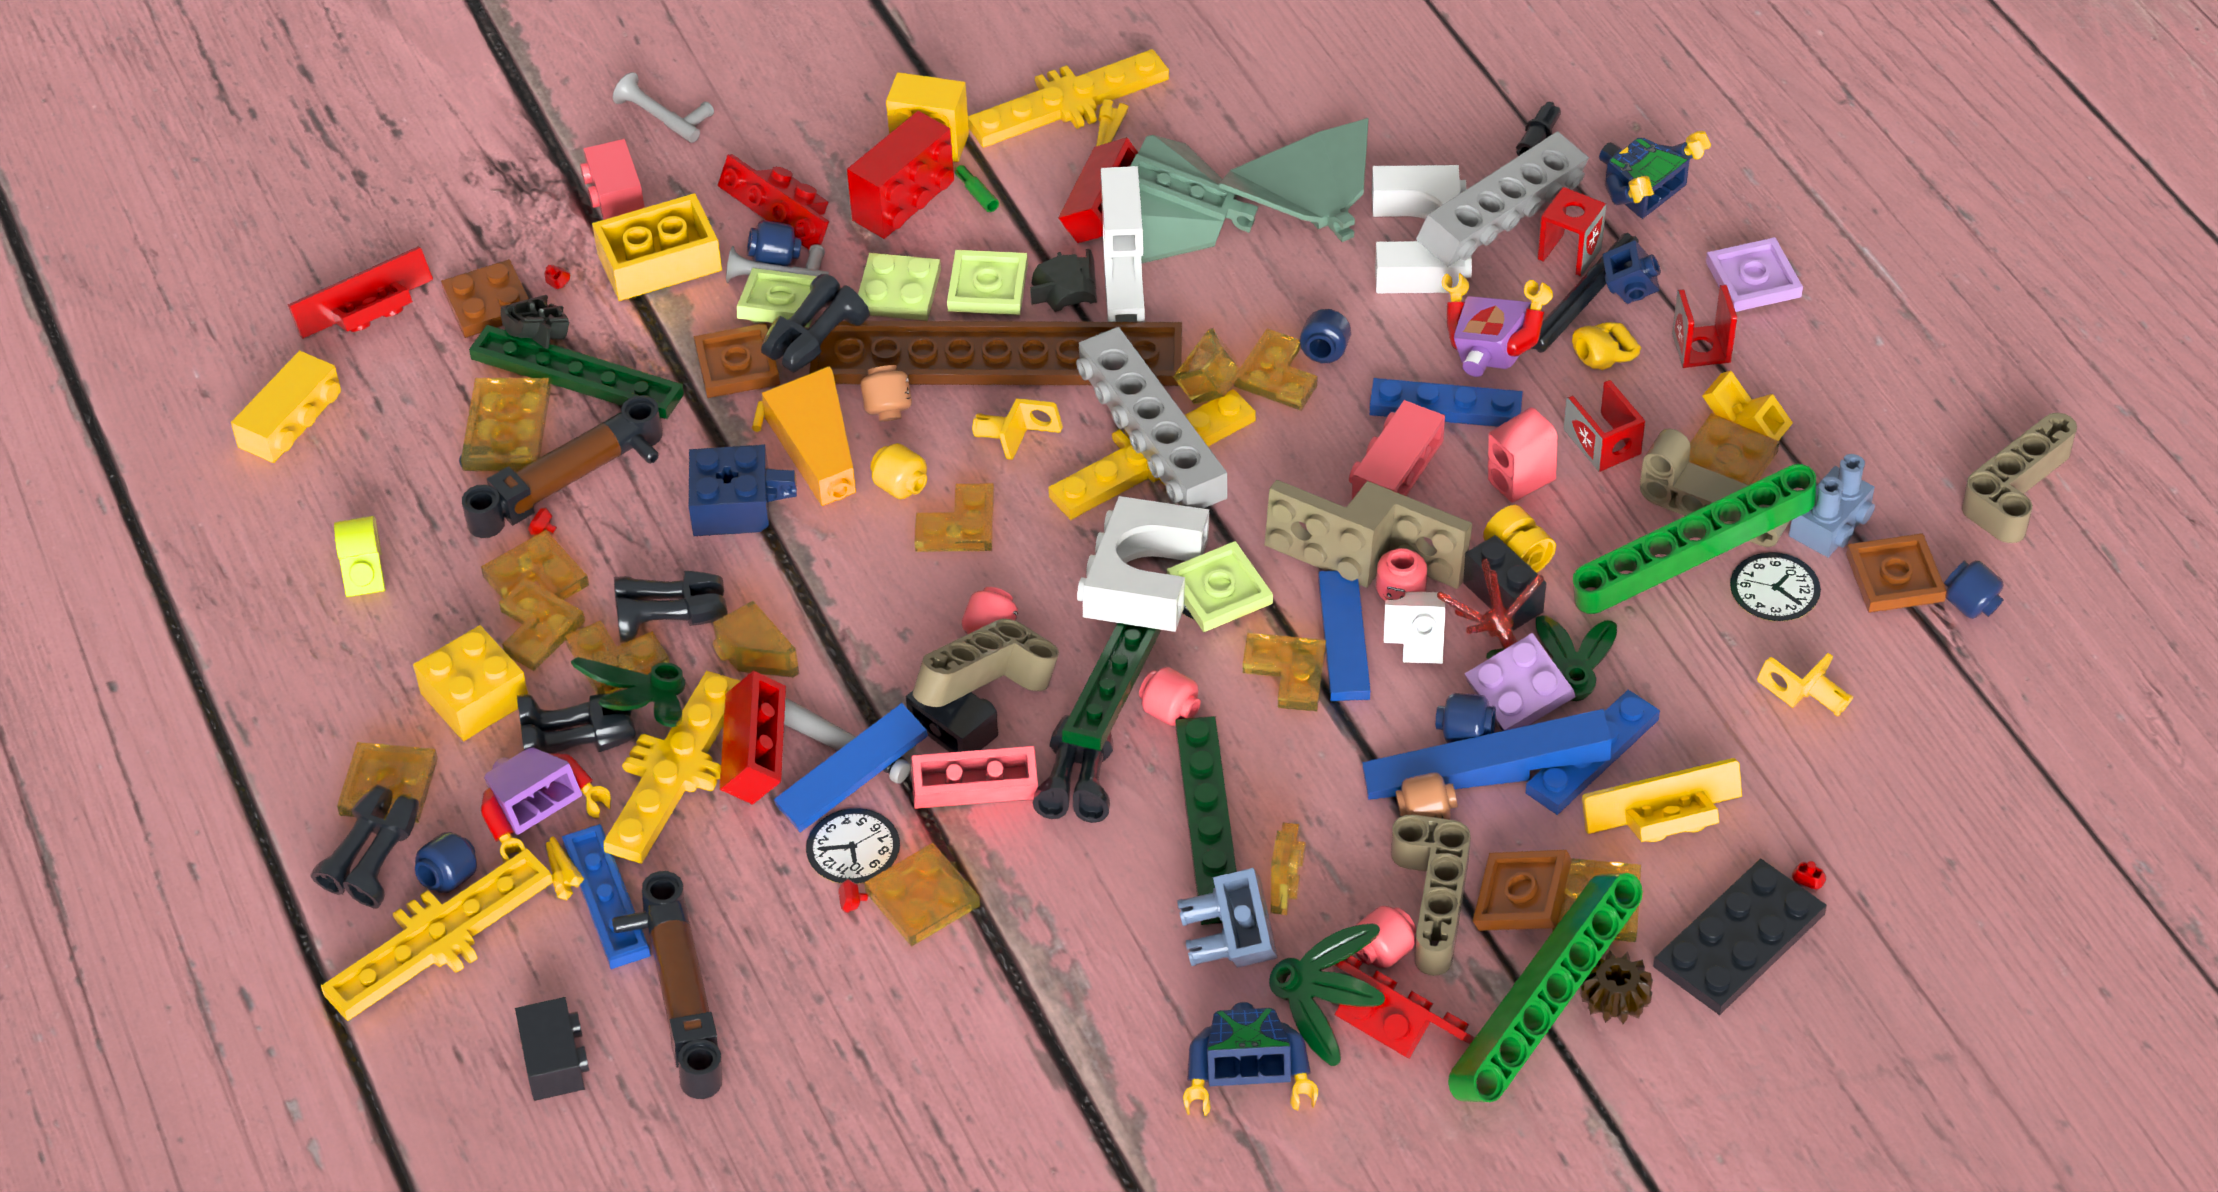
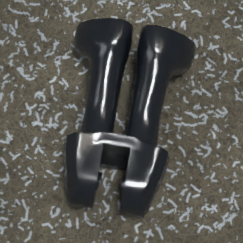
(802, 346)
(698, 601)
(602, 725)
(1089, 797)
(362, 882)

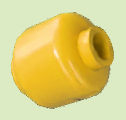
(899, 471)

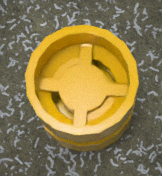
(1522, 536)

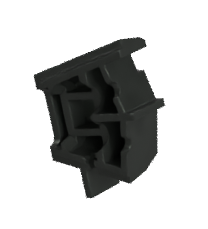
(1064, 281)
(535, 320)

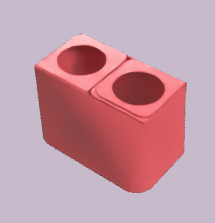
(1522, 455)

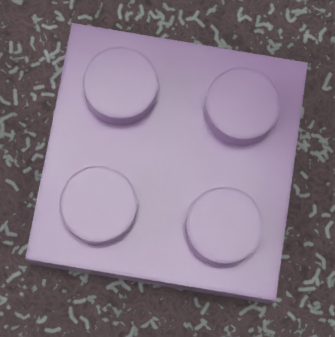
(1755, 274)
(1521, 683)

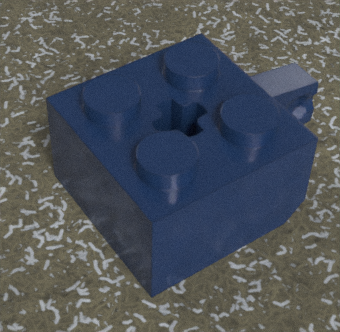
(733, 489)

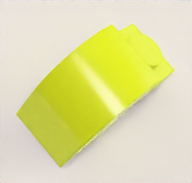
(359, 556)

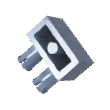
(1840, 507)
(1245, 918)

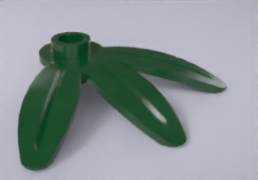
(1571, 663)
(658, 686)
(1310, 981)

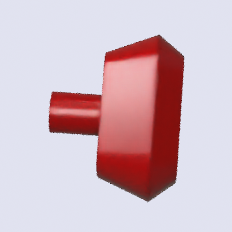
(556, 276)
(541, 522)
(1809, 875)
(850, 896)

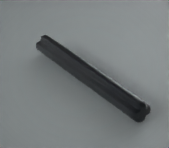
(1576, 300)

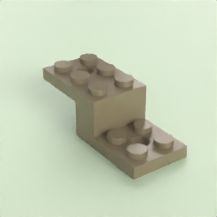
(1358, 535)

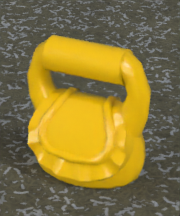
(1598, 348)

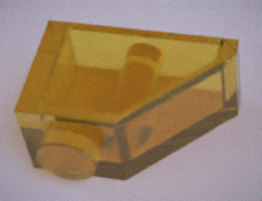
(1208, 369)
(754, 643)

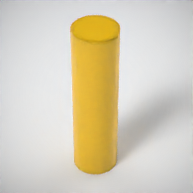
(758, 418)

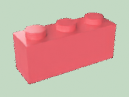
(1401, 450)
(974, 777)

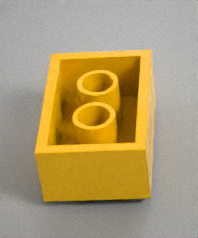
(657, 247)

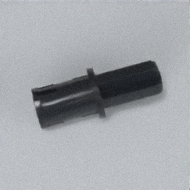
(1539, 127)

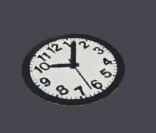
(1775, 586)
(852, 845)

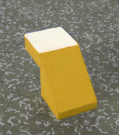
(1731, 402)

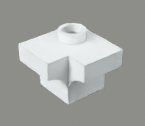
(1418, 624)

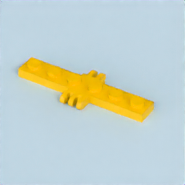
(1067, 97)
(1128, 468)
(670, 769)
(436, 934)

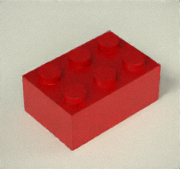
(900, 174)

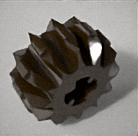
(1617, 988)

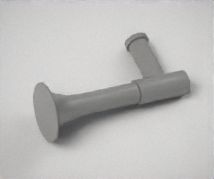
(628, 90)
(740, 266)

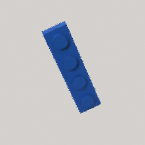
(1456, 402)
(1627, 721)

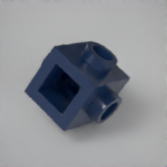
(1631, 272)

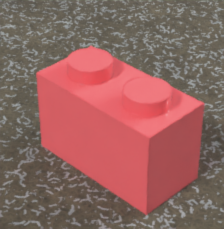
(612, 178)

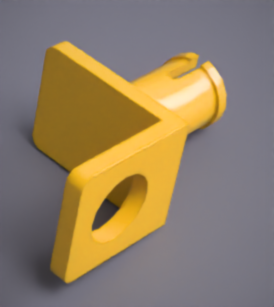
(1014, 426)
(1812, 684)

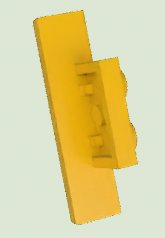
(1665, 802)

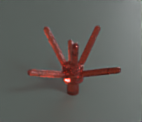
(1498, 619)

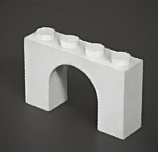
(1413, 193)
(1122, 244)
(1135, 531)

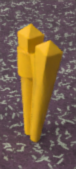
(1110, 121)
(563, 870)

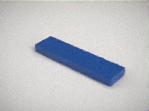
(1344, 637)
(850, 767)
(605, 895)

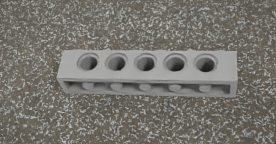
(1502, 199)
(1152, 420)

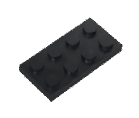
(1739, 936)

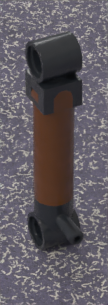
(515, 493)
(681, 982)

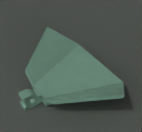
(1309, 178)
(1182, 200)

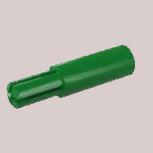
(977, 189)

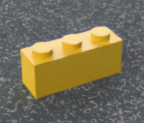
(286, 406)

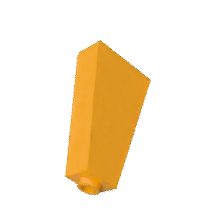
(813, 433)

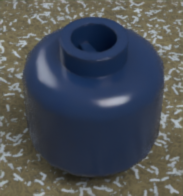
(773, 243)
(1325, 336)
(1974, 589)
(1465, 717)
(445, 862)

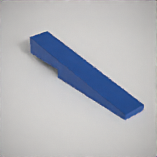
(1497, 756)

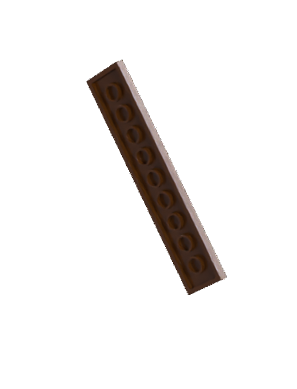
(988, 350)

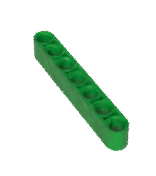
(1684, 553)
(1545, 988)

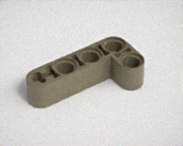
(1685, 487)
(1997, 488)
(982, 657)
(1442, 851)

